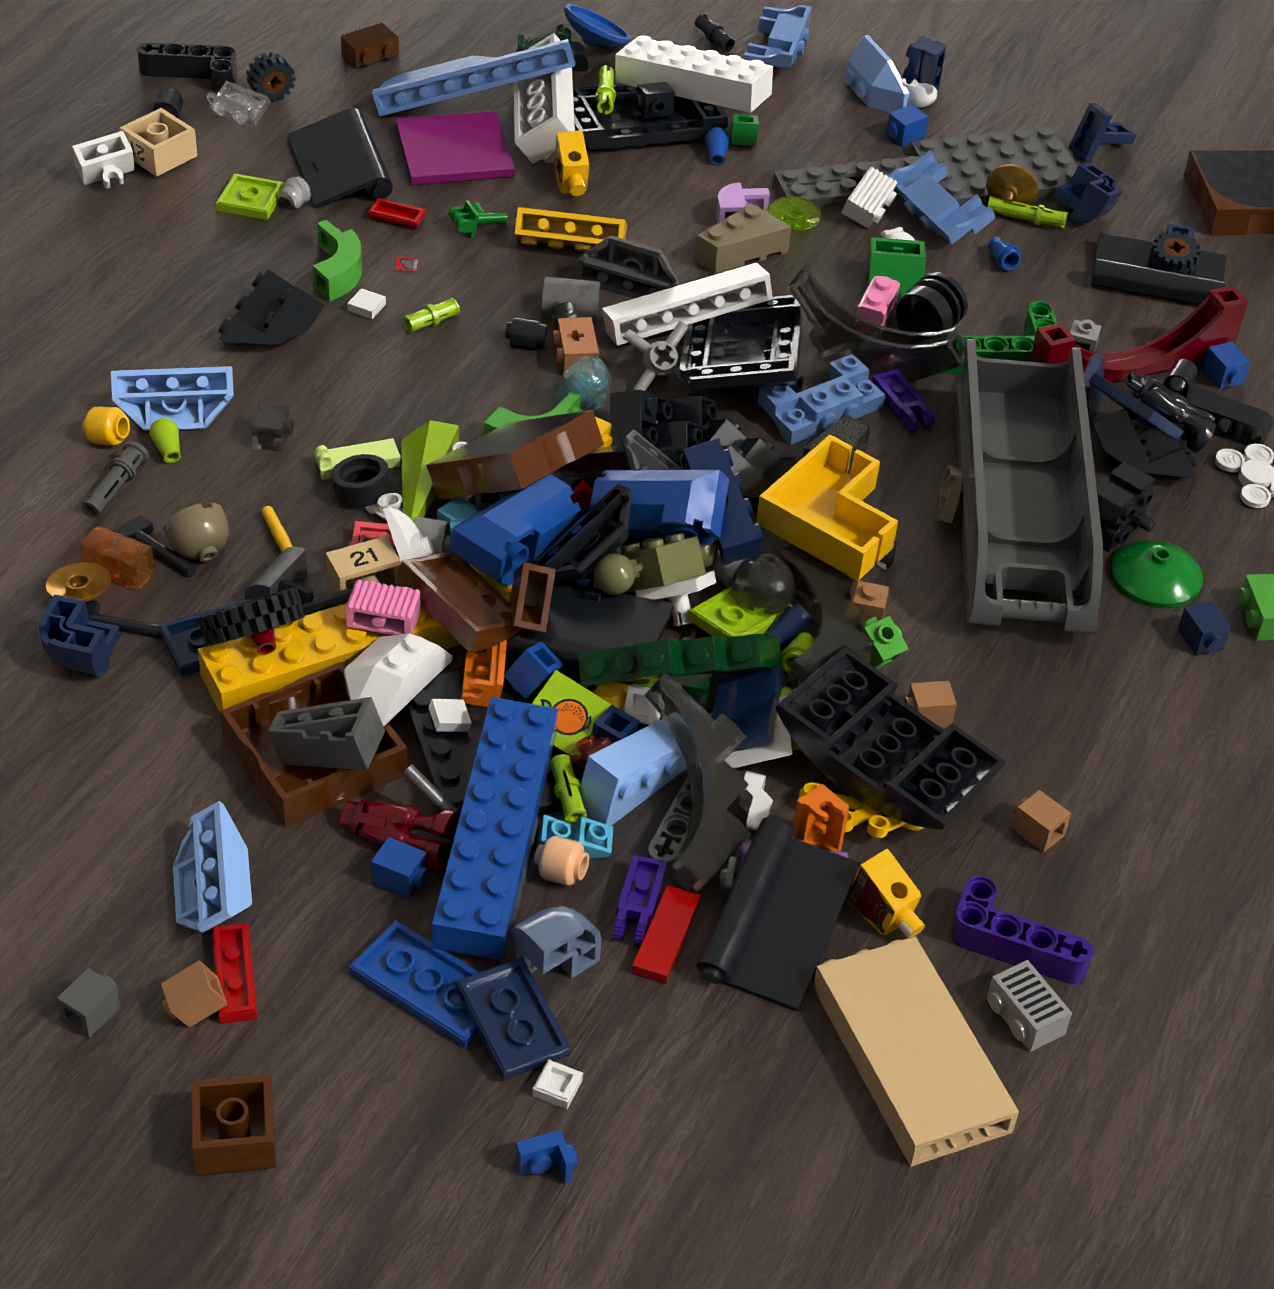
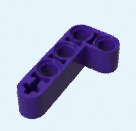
(1016, 939)

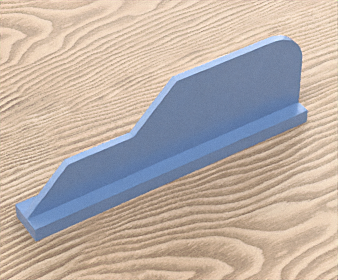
(469, 76)

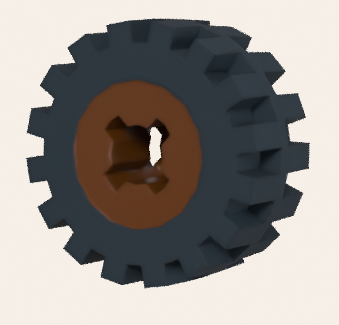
(262, 74)
(1175, 253)

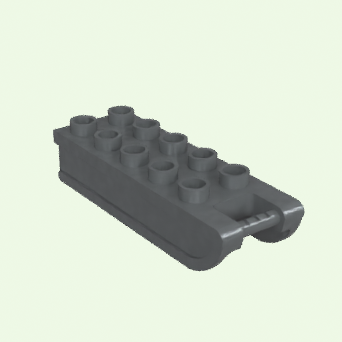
(1028, 491)

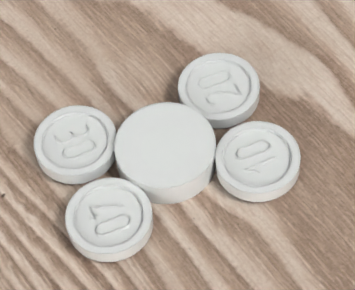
(1254, 474)

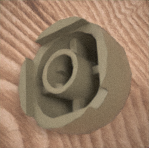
(198, 532)

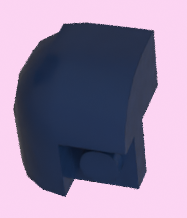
(1089, 193)
(74, 639)

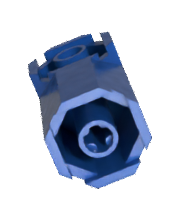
(670, 501)
(516, 528)

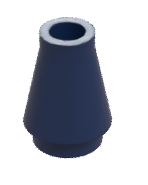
(790, 623)

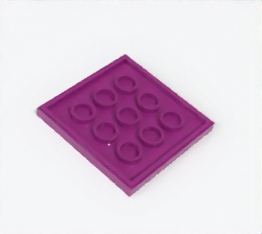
(454, 148)

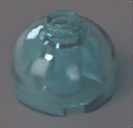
(589, 380)

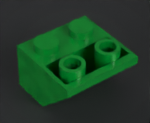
(897, 260)

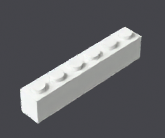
(688, 303)

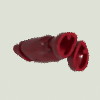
(382, 820)

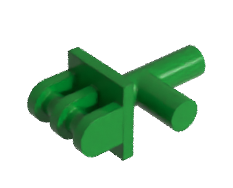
(470, 215)

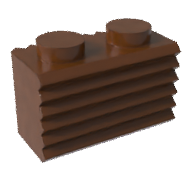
(369, 45)

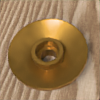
(1013, 179)
(79, 581)

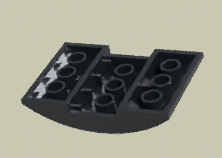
(883, 746)

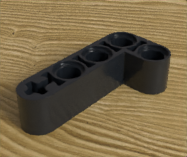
(189, 61)
(1232, 418)

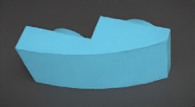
(592, 834)

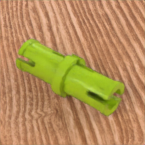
(431, 315)
(562, 772)

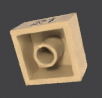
(160, 141)
(366, 561)

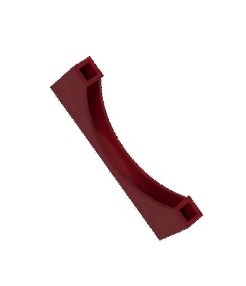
(1210, 324)

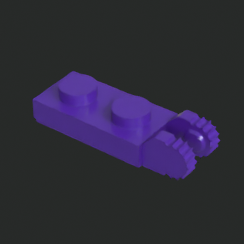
(904, 400)
(639, 896)

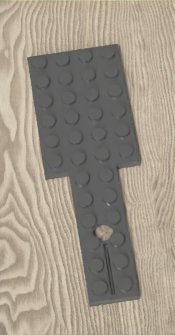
(966, 158)

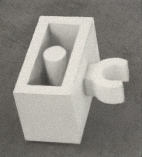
(103, 159)

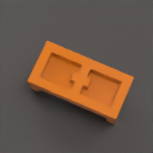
(484, 675)
(821, 819)

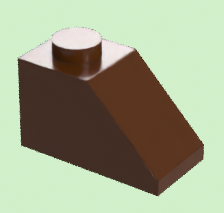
(531, 597)

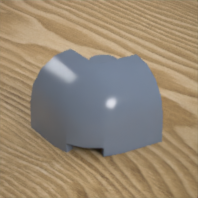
(557, 938)

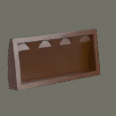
(459, 600)

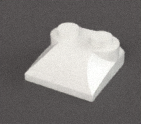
(407, 536)

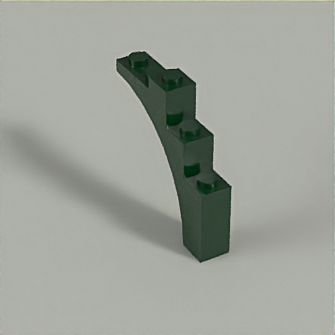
(679, 658)

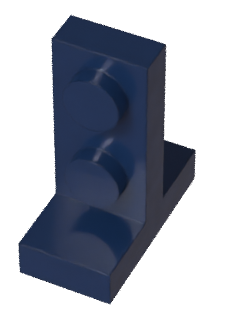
(1097, 130)

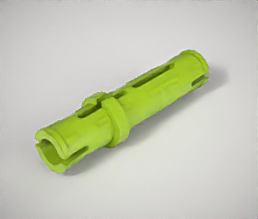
(605, 93)
(1030, 213)

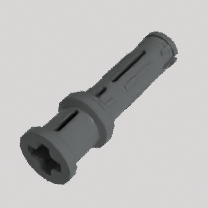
(121, 470)

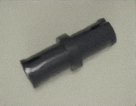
(714, 33)

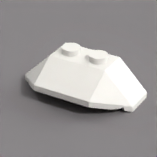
(394, 671)

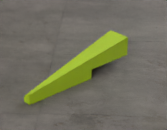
(419, 449)

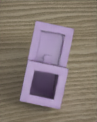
(734, 198)

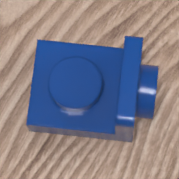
(545, 1151)

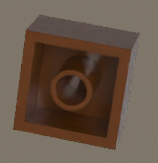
(233, 1124)

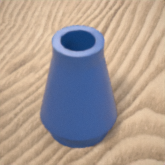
(717, 144)
(1005, 254)

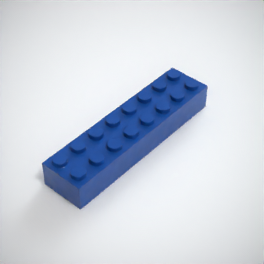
(495, 830)

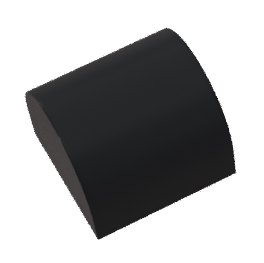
(580, 57)

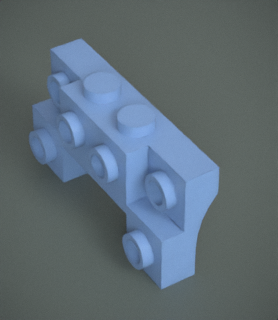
(786, 39)
(934, 205)
(821, 406)

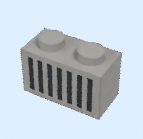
(1028, 1005)

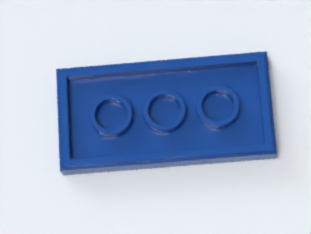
(418, 980)

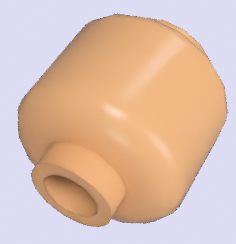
(561, 860)

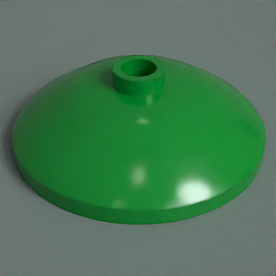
(1156, 574)

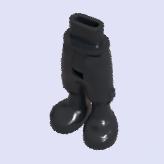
(1174, 408)

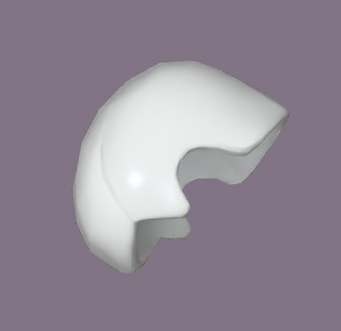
(920, 93)

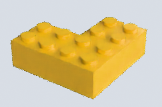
(824, 509)

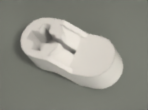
(755, 800)

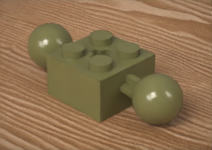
(653, 564)

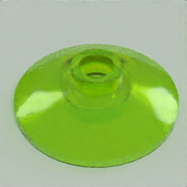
(796, 212)

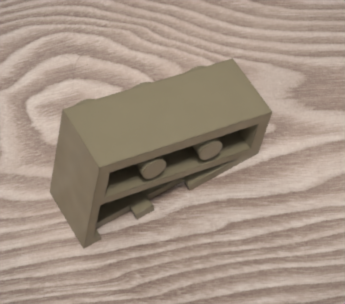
(740, 238)

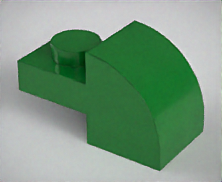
(744, 130)

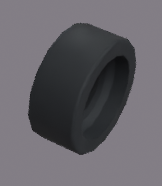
(361, 467)

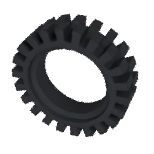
(251, 617)

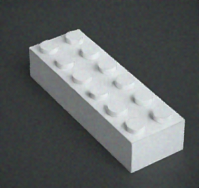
(695, 73)
(542, 109)

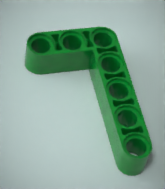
(1013, 347)

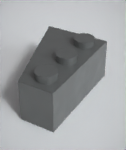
(328, 735)

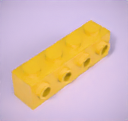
(565, 228)

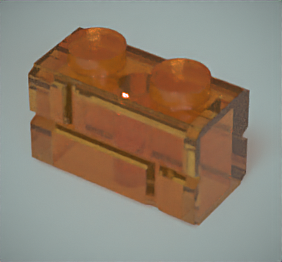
(124, 557)

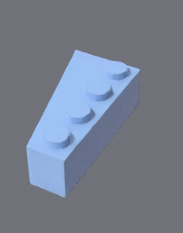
(630, 772)

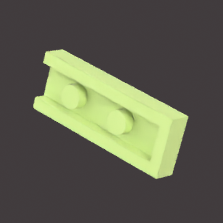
(328, 458)

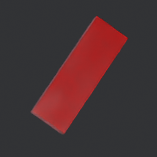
(666, 934)
(235, 972)

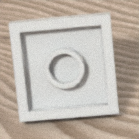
(678, 594)

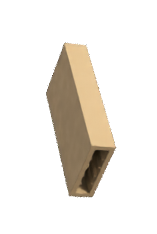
(914, 1051)

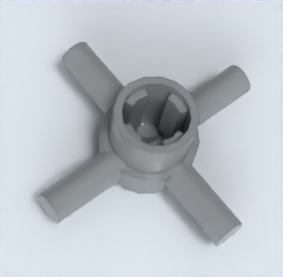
(664, 348)

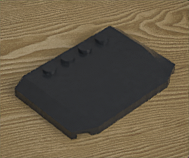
(629, 128)
(745, 347)
(452, 754)

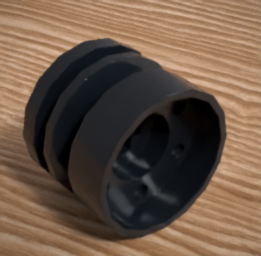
(931, 304)

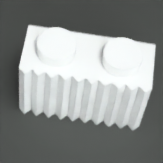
(870, 197)

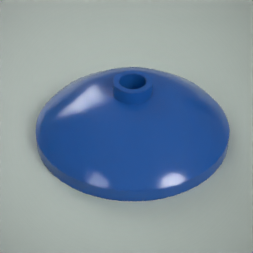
(595, 27)

